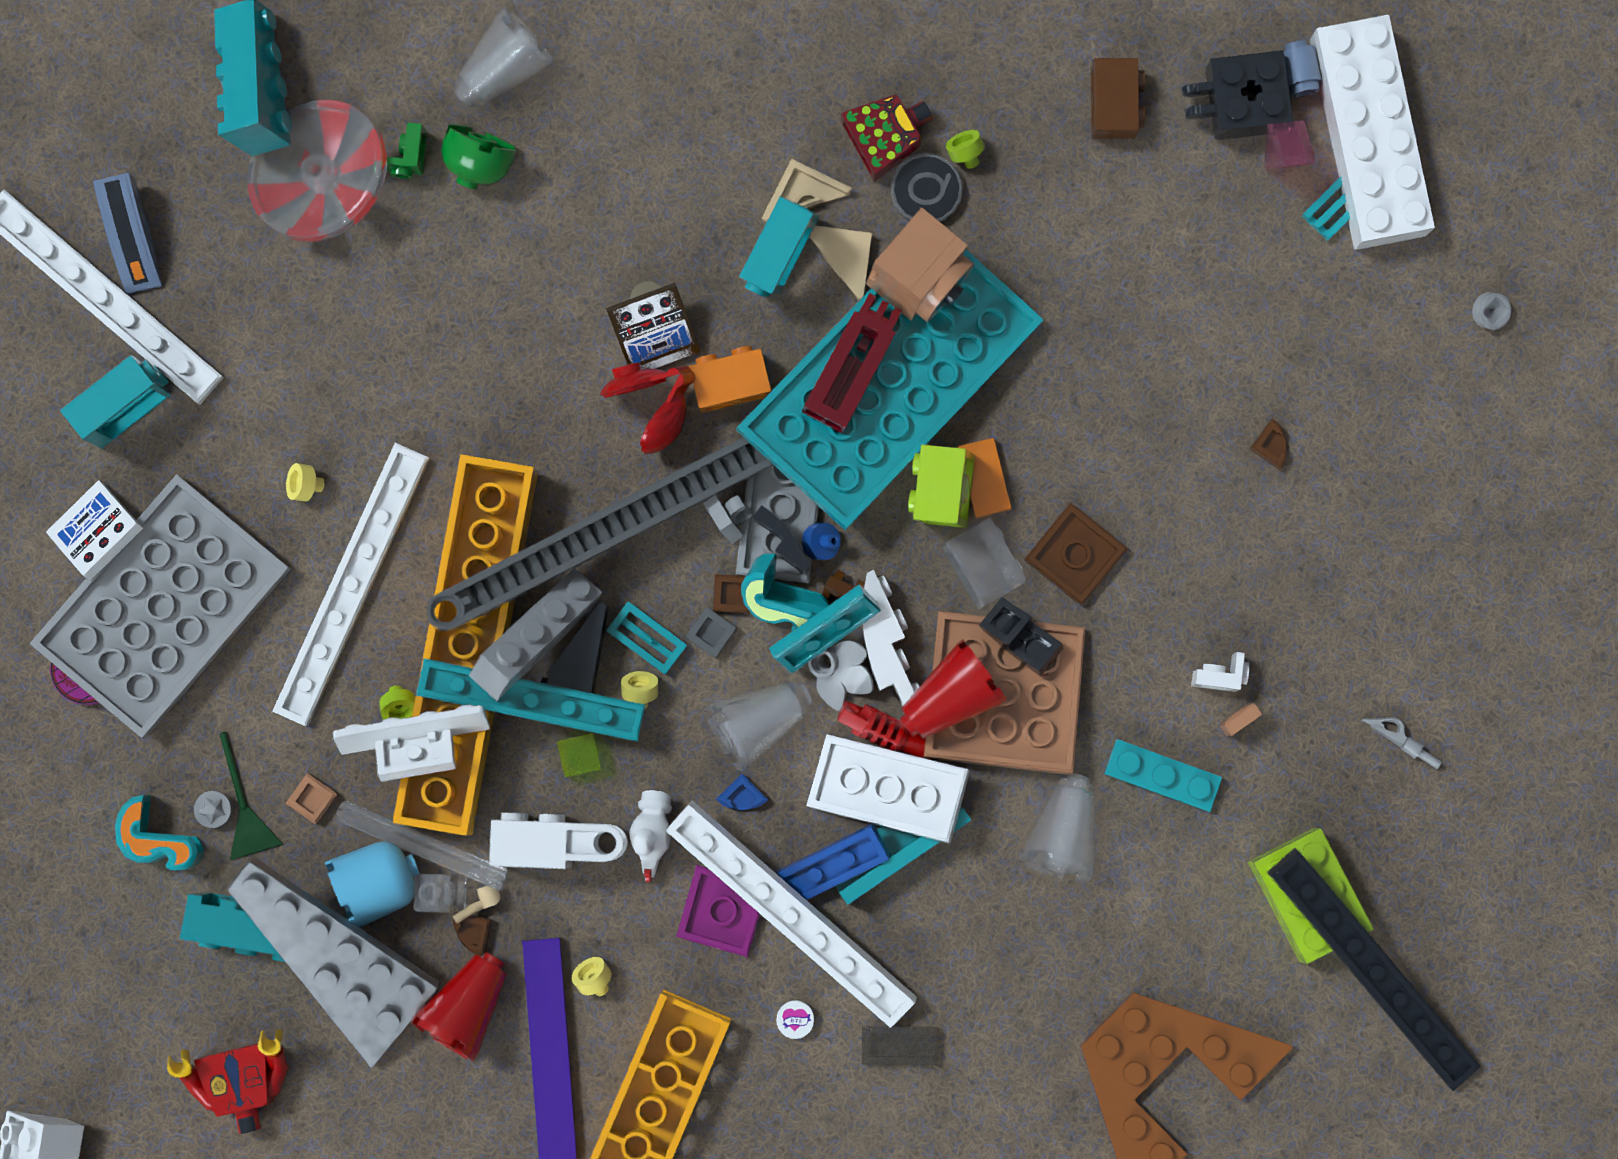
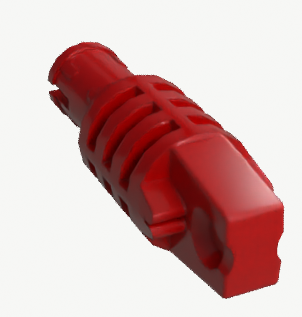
(880, 729)

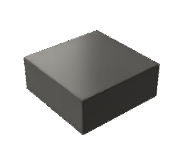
(711, 632)

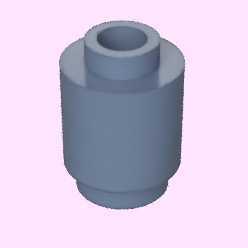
(1302, 69)

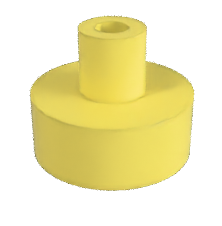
(303, 482)
(639, 687)
(592, 977)

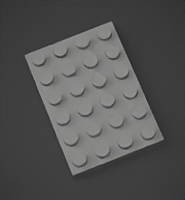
(160, 607)

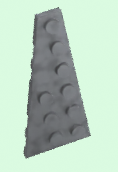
(349, 972)

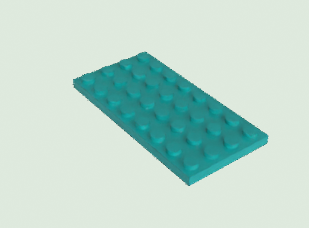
(912, 396)

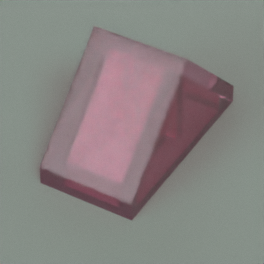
(1287, 146)

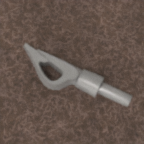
(1399, 738)

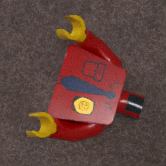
(235, 1079)

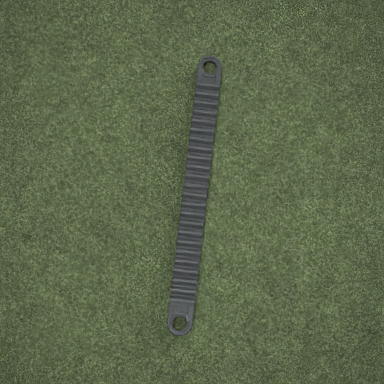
(599, 533)

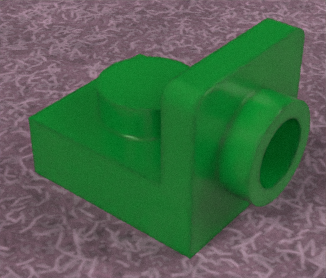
(413, 148)

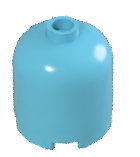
(373, 881)

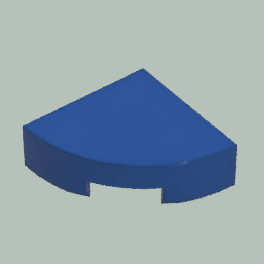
(741, 795)

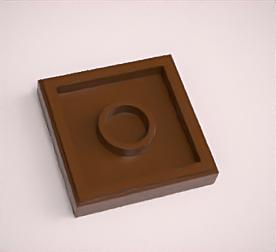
(1075, 554)

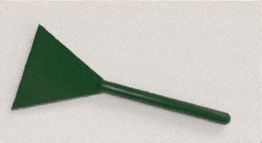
(250, 832)

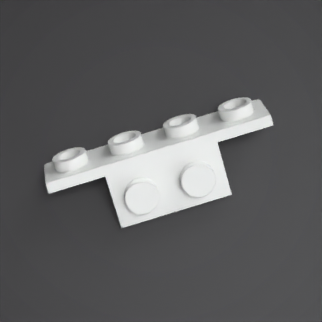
(414, 743)

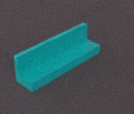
(902, 848)

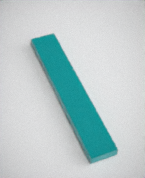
(534, 701)

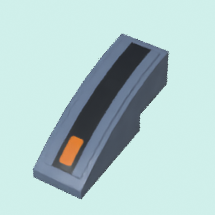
(128, 232)

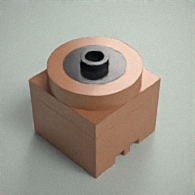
(921, 268)

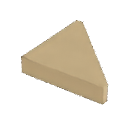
(806, 188)
(846, 253)

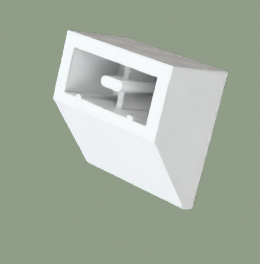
(39, 1137)

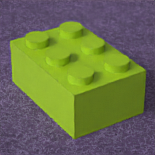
(1300, 934)

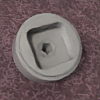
(1491, 310)
(213, 809)

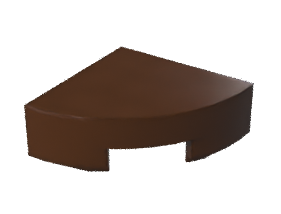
(1271, 445)
(473, 933)

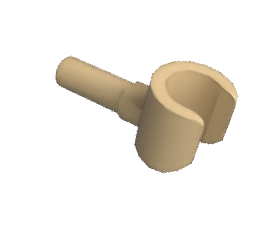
(488, 897)

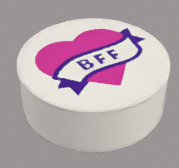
(795, 1019)

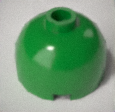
(475, 156)

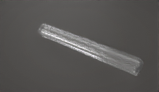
(421, 845)

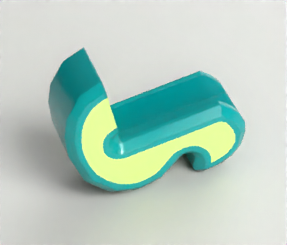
(778, 601)

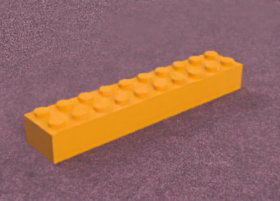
(483, 528)

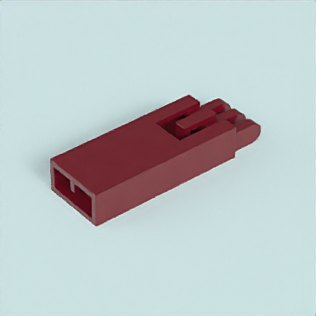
(846, 377)

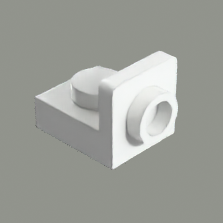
(1214, 675)

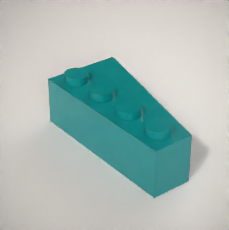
(250, 79)
(221, 921)

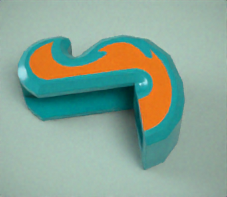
(148, 847)

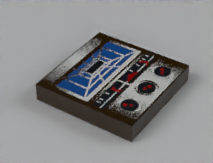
(654, 328)

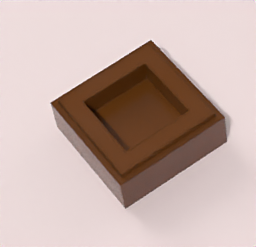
(728, 594)

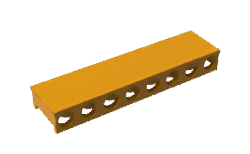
(662, 1081)

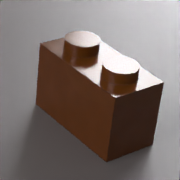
(1116, 98)

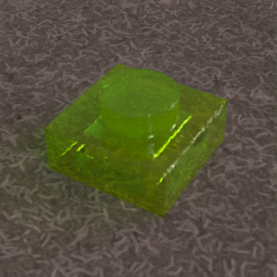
(579, 755)

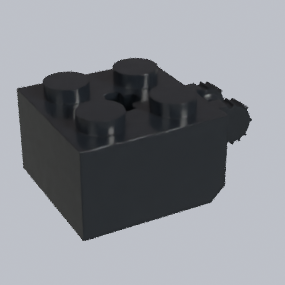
(1231, 112)

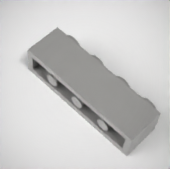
(535, 634)

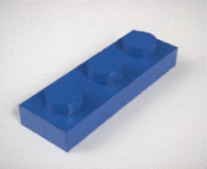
(836, 862)

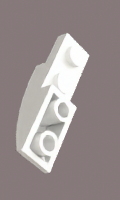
(880, 635)

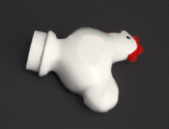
(649, 830)

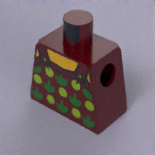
(885, 132)

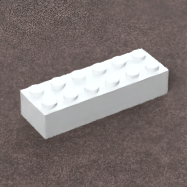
(1372, 132)

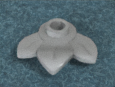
(843, 675)

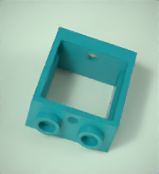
(778, 247)
(116, 401)

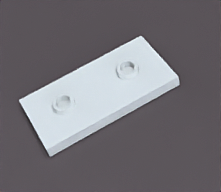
(888, 788)

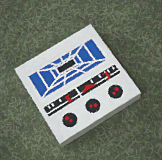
(94, 530)

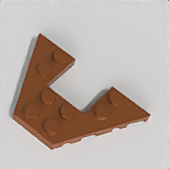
(1142, 1042)

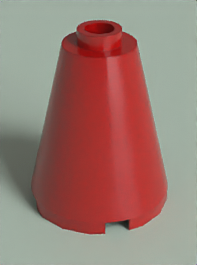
(951, 694)
(464, 1006)

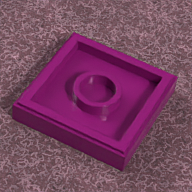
(717, 915)

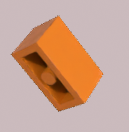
(730, 379)

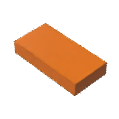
(988, 484)

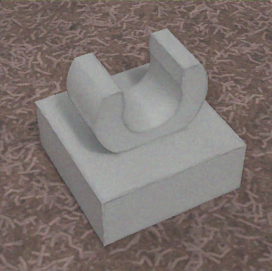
(728, 516)

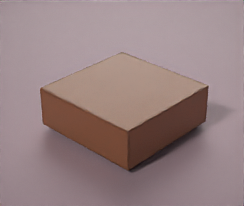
(1240, 719)
(312, 798)

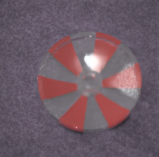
(323, 177)

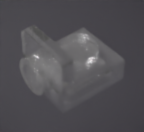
(440, 892)

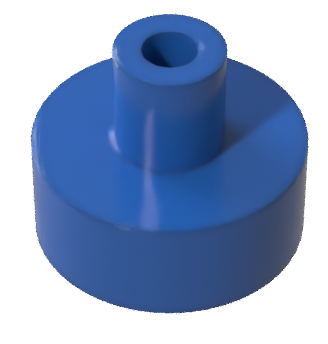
(821, 541)

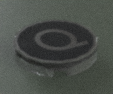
(926, 183)

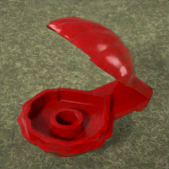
(670, 417)

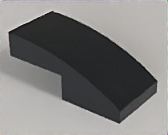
(788, 549)
(1020, 636)

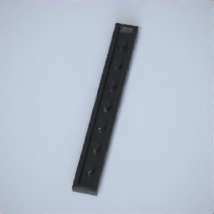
(1373, 969)

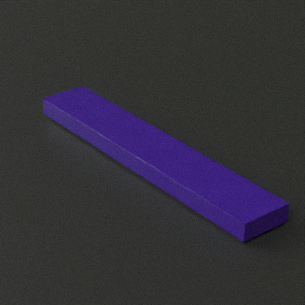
(549, 1049)

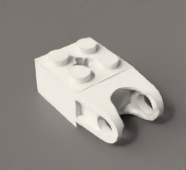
(549, 841)

